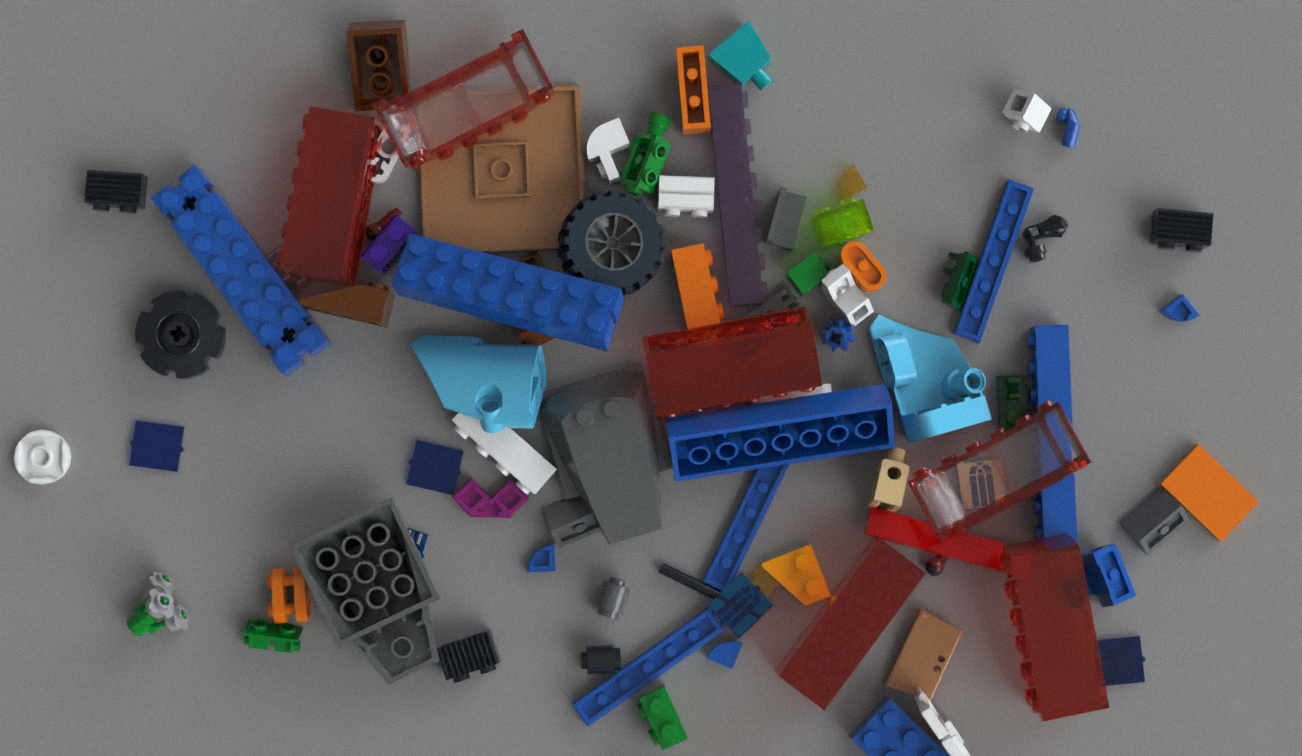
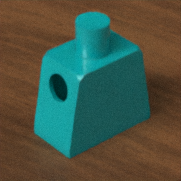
(743, 58)

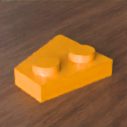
(799, 574)

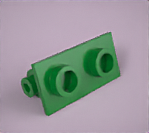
(260, 633)

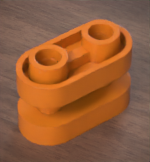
(864, 267)
(280, 607)

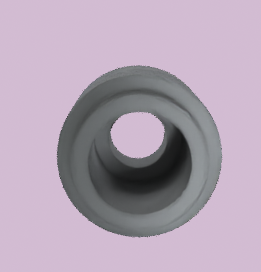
(612, 598)

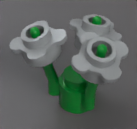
(158, 605)

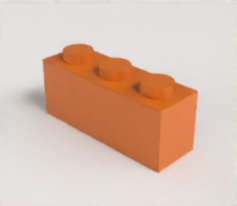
(693, 90)
(696, 285)

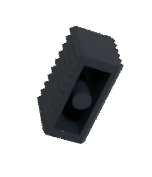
(115, 190)
(1181, 229)
(469, 655)

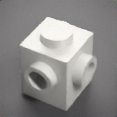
(1026, 111)

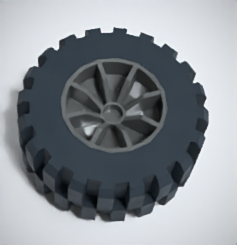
(612, 241)

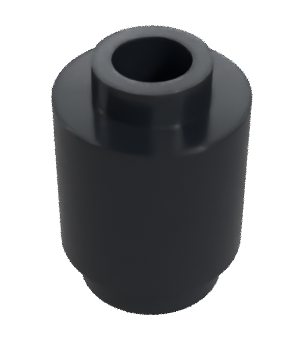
(601, 659)

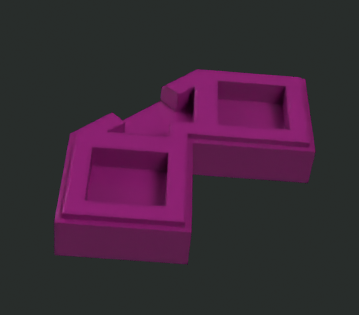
(480, 504)

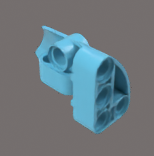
(485, 380)
(928, 380)

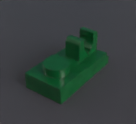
(960, 278)
(1011, 400)

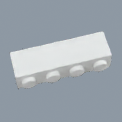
(510, 451)

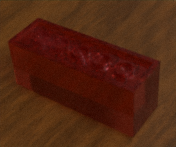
(330, 197)
(732, 362)
(849, 622)
(1054, 627)

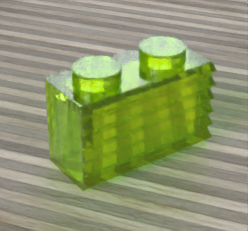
(842, 223)

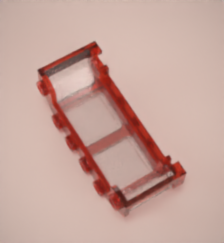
(466, 103)
(999, 471)

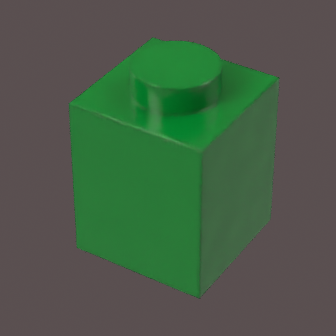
(808, 274)

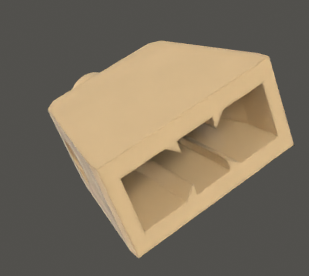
(888, 492)

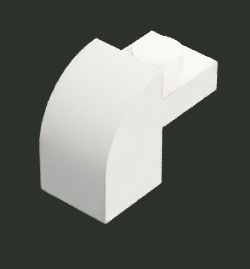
(604, 142)
(846, 296)

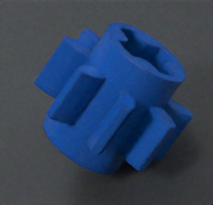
(837, 327)

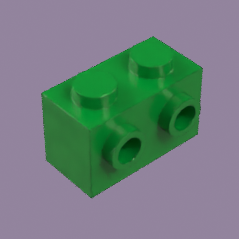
(663, 717)

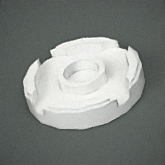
(42, 457)

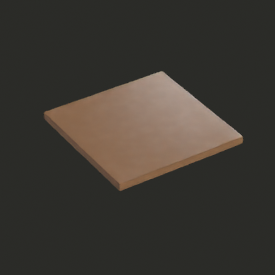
(510, 185)

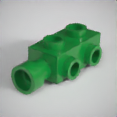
(647, 162)

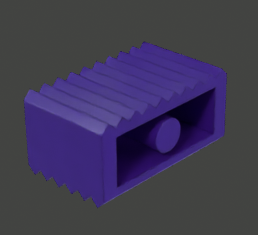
(388, 245)

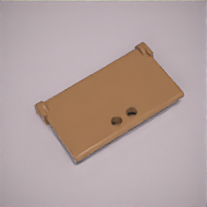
(923, 655)

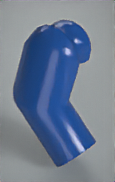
(1072, 126)

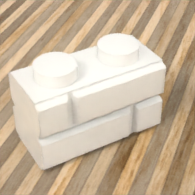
(686, 195)

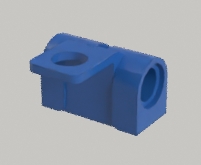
(1107, 575)

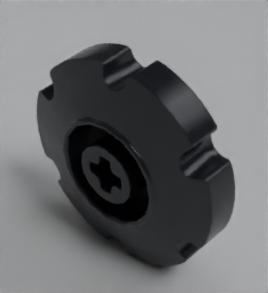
(174, 314)

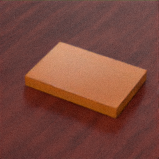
(1208, 492)

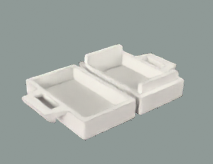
(943, 730)

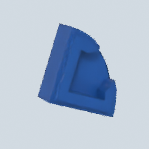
(1179, 310)
(543, 559)
(725, 653)

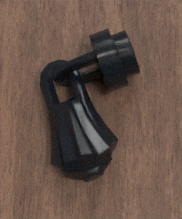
(1052, 227)

